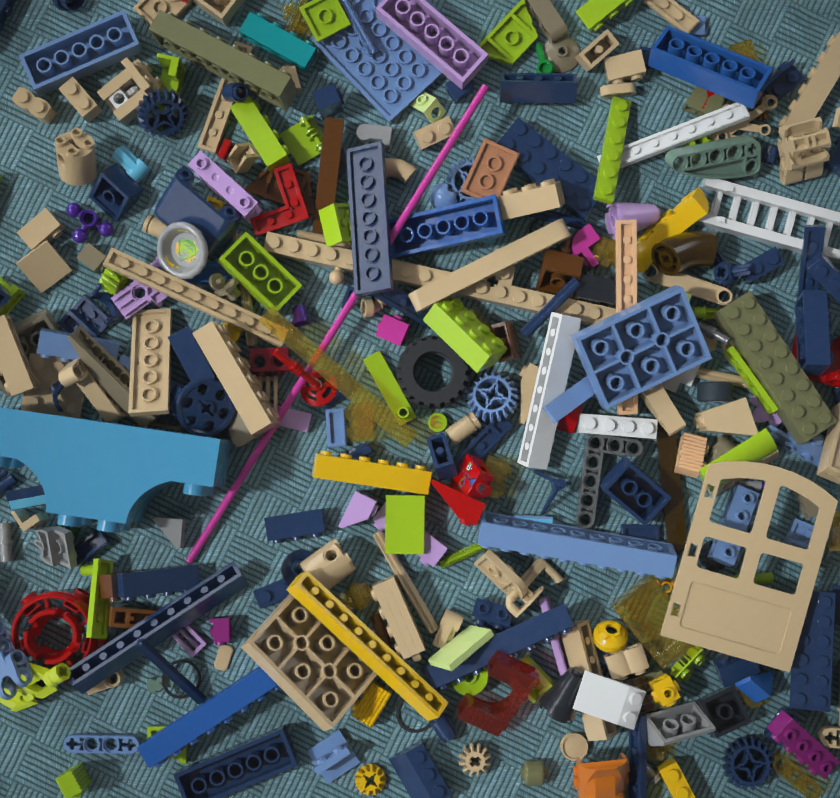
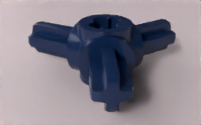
(728, 272)

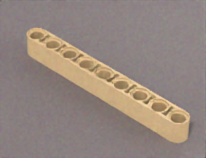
(489, 265)

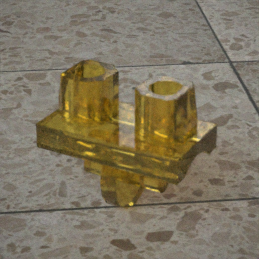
(294, 24)

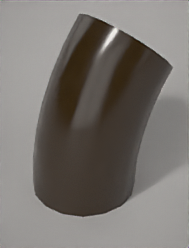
(685, 252)

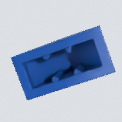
(757, 686)

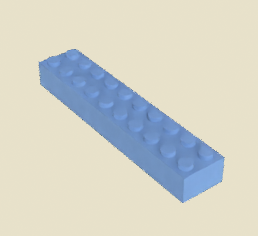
(577, 545)

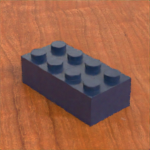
(813, 332)

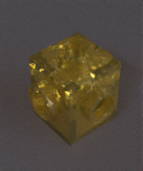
(605, 251)
(356, 596)

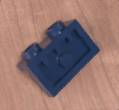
(784, 80)

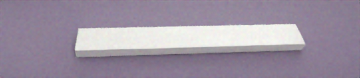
(683, 133)

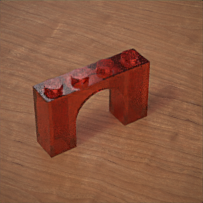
(495, 716)

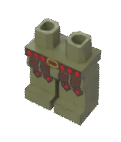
(641, 682)

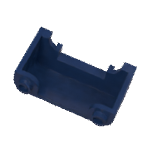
(186, 205)

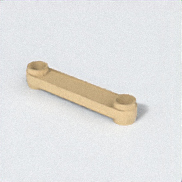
(691, 285)

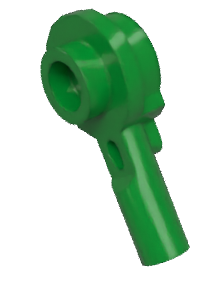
(544, 65)

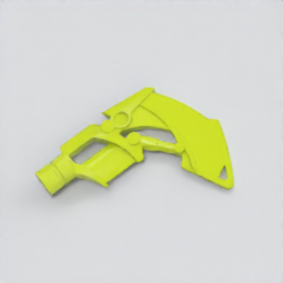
(26, 695)

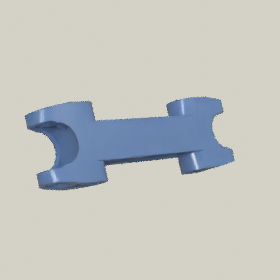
(12, 664)

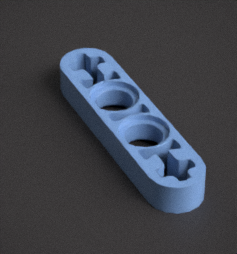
(102, 743)

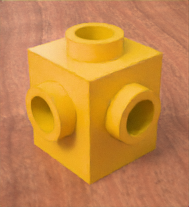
(662, 684)

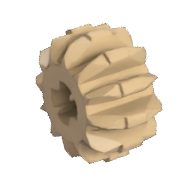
(474, 766)

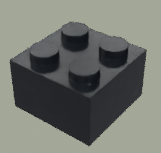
(596, 289)
(724, 710)

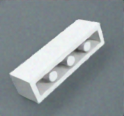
(617, 426)

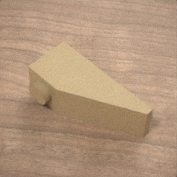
(527, 385)
(663, 409)

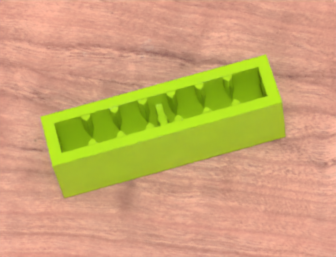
(751, 450)

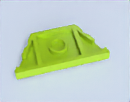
(511, 36)

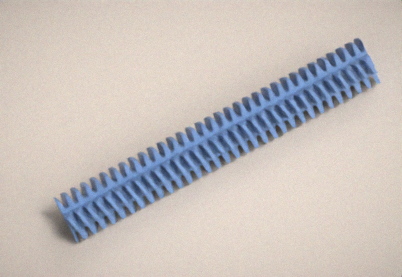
(358, 27)

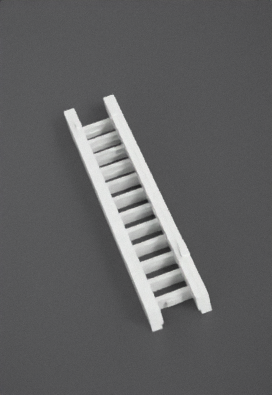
(775, 202)

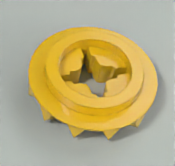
(379, 779)

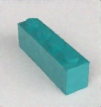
(278, 42)

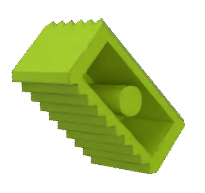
(74, 781)

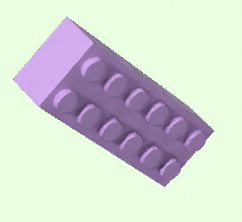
(434, 38)

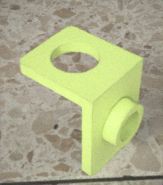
(426, 103)

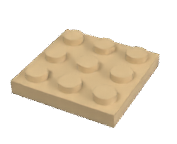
(41, 399)

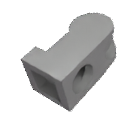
(375, 133)

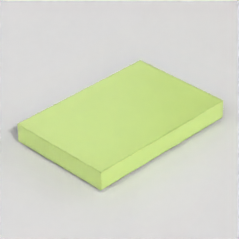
(461, 647)

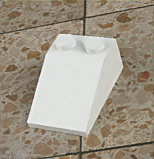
(609, 699)

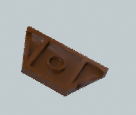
(267, 187)

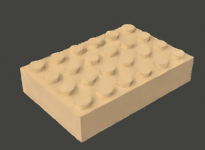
(309, 663)

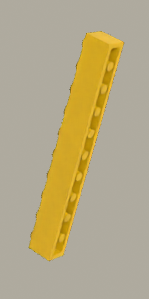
(367, 646)

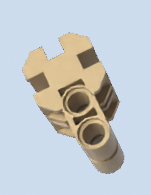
(803, 150)

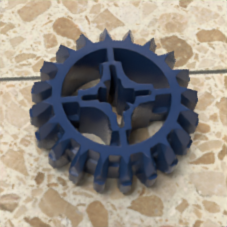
(163, 105)
(732, 764)

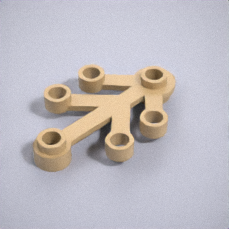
(745, 125)

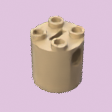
(76, 157)
(329, 564)

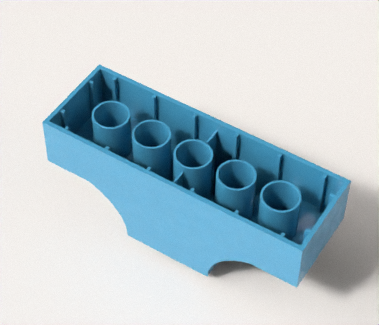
(107, 467)

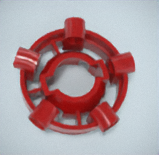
(33, 603)

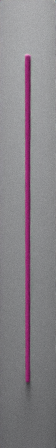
(335, 327)

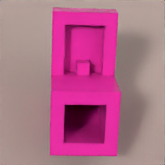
(582, 242)

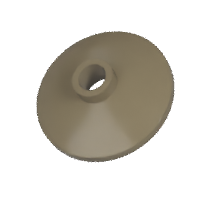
(564, 62)

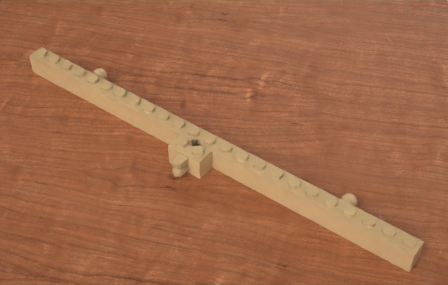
(419, 276)

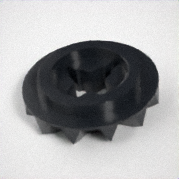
(707, 563)

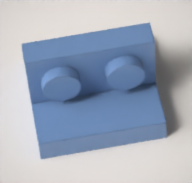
(333, 756)

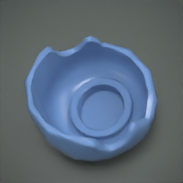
(442, 196)

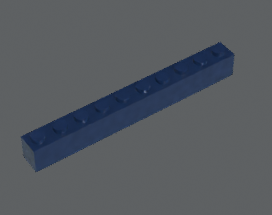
(157, 627)

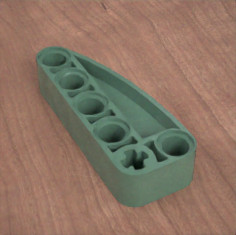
(722, 163)

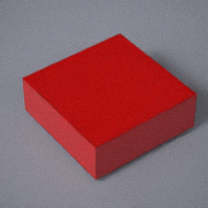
(225, 150)

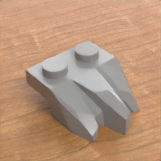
(56, 546)

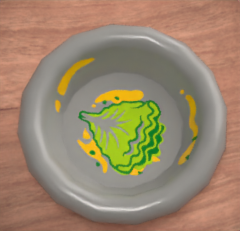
(182, 250)

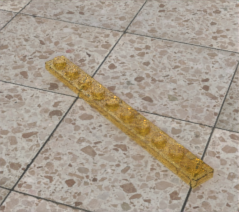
(338, 377)

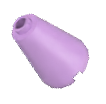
(644, 214)

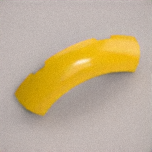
(671, 223)

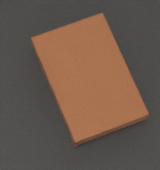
(490, 170)

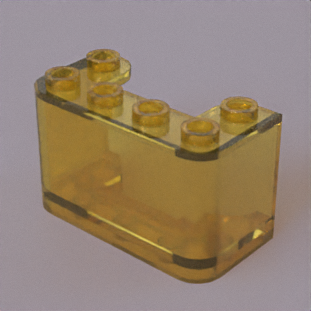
(644, 612)

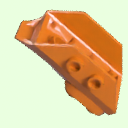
(601, 778)

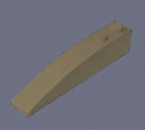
(106, 370)

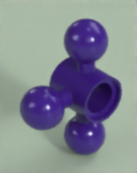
(80, 235)

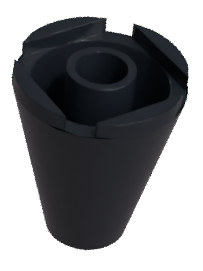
(562, 696)

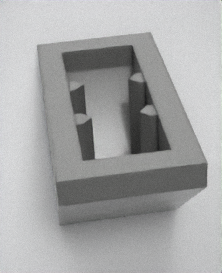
(173, 529)

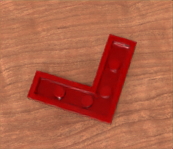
(294, 209)

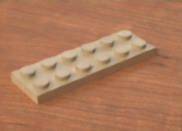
(150, 363)

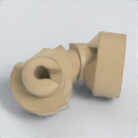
(369, 307)

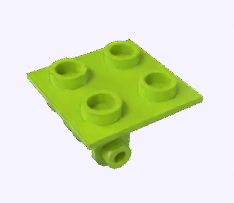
(303, 139)
(697, 659)

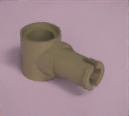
(719, 448)

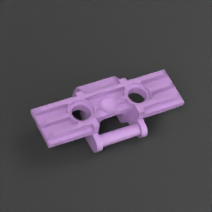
(130, 304)

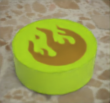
(437, 422)

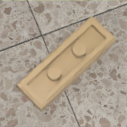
(674, 14)

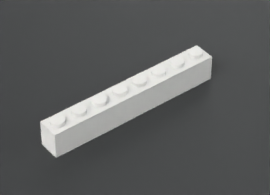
(549, 384)

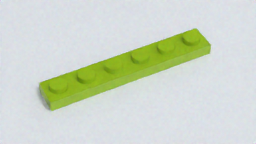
(612, 150)

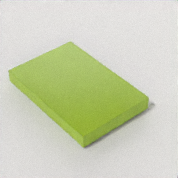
(404, 524)

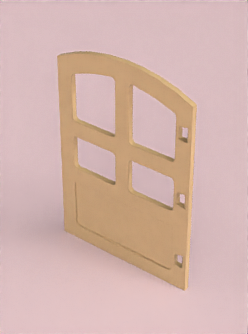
(735, 612)

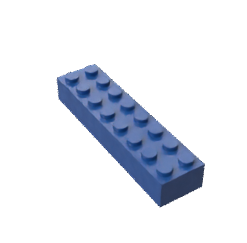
(206, 717)

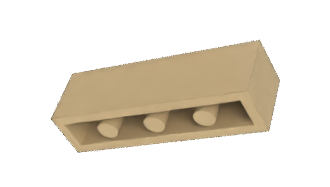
(13, 361)

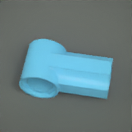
(134, 167)

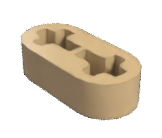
(617, 90)

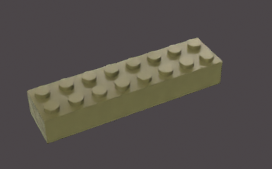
(223, 60)
(775, 368)

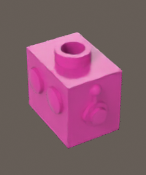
(393, 329)

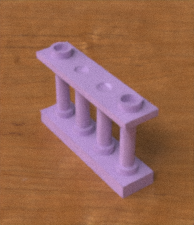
(225, 186)

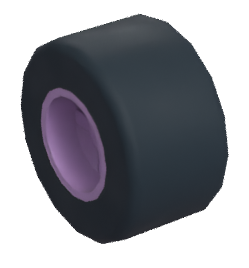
(714, 391)

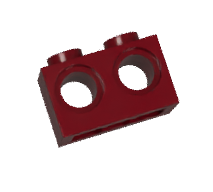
(269, 367)

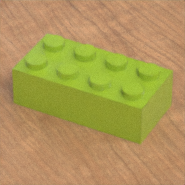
(259, 272)
(465, 334)

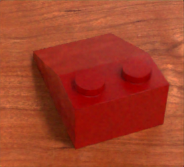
(463, 506)

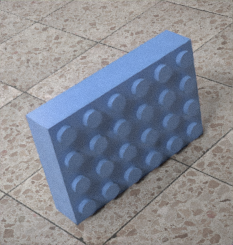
(641, 346)

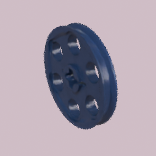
(196, 409)

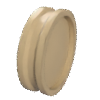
(574, 746)

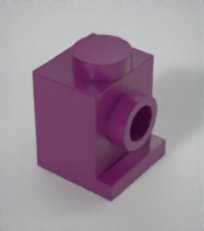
(221, 629)

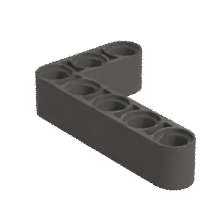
(595, 472)

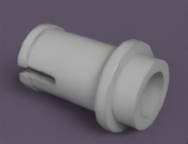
(651, 775)

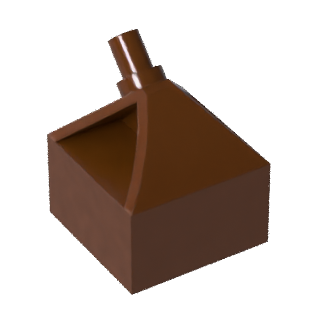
(558, 268)

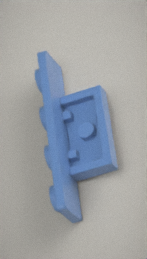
(807, 451)

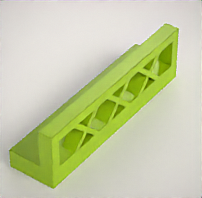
(750, 380)

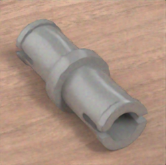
(5, 542)

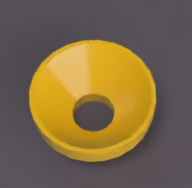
(610, 642)

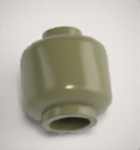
(534, 773)

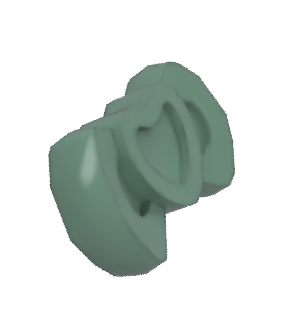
(155, 685)

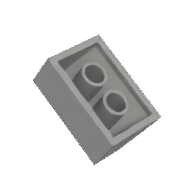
(677, 724)

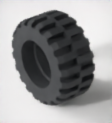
(414, 391)

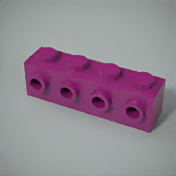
(803, 744)

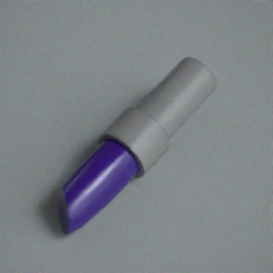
(755, 485)

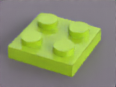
(324, 18)

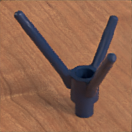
(556, 485)

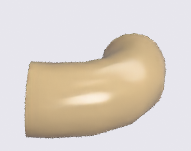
(399, 169)

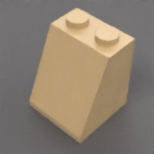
(728, 419)

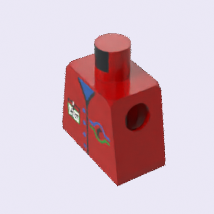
(473, 478)

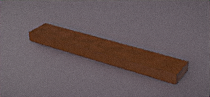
(328, 168)

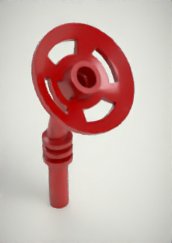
(313, 380)

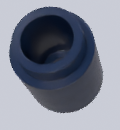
(235, 92)
(444, 728)

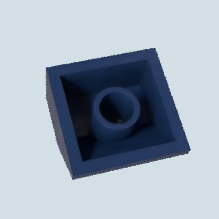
(115, 192)

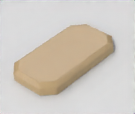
(223, 657)

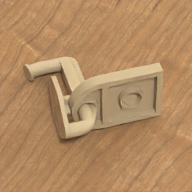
(510, 583)

